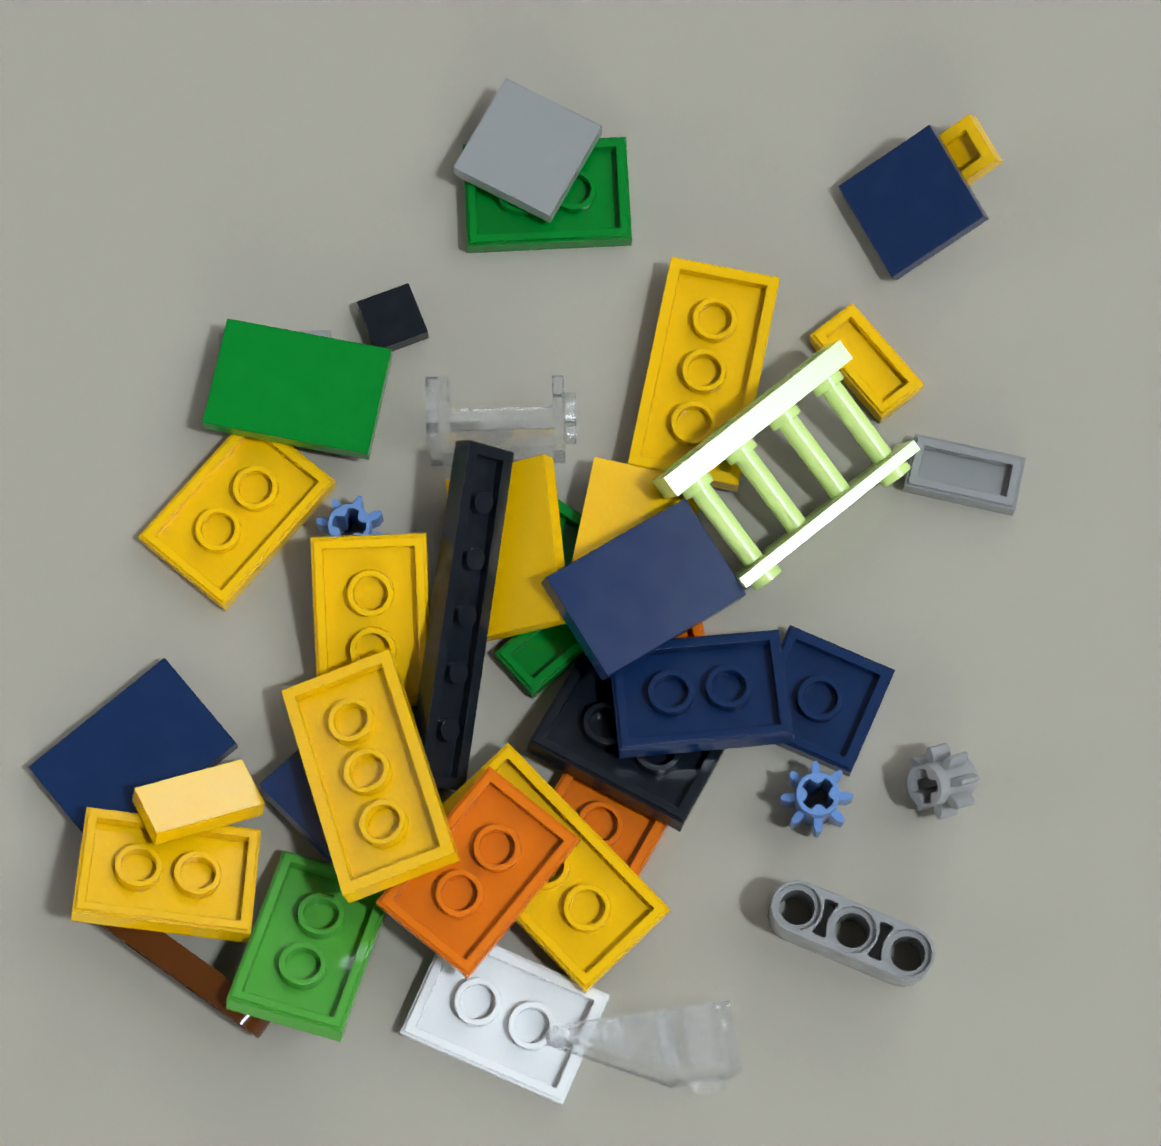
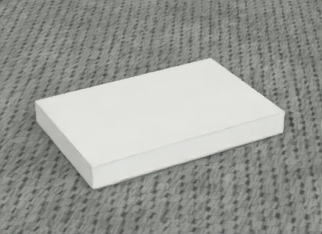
(502, 1019)

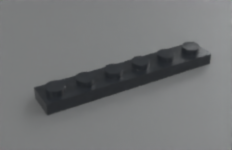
(462, 608)

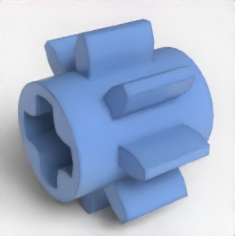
(348, 514)
(818, 814)

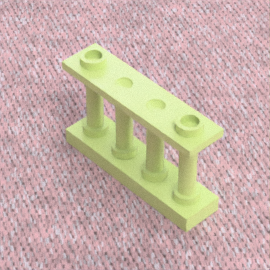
(779, 411)

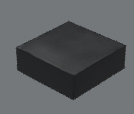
(393, 318)

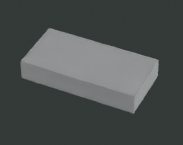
(964, 475)

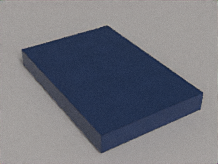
(643, 589)
(703, 696)
(135, 740)

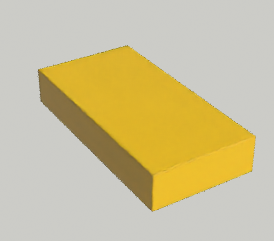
(876, 371)
(198, 801)

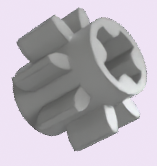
(942, 781)

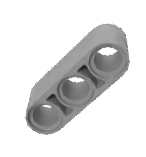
(880, 932)

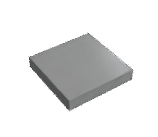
(527, 150)

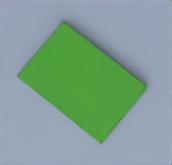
(306, 950)

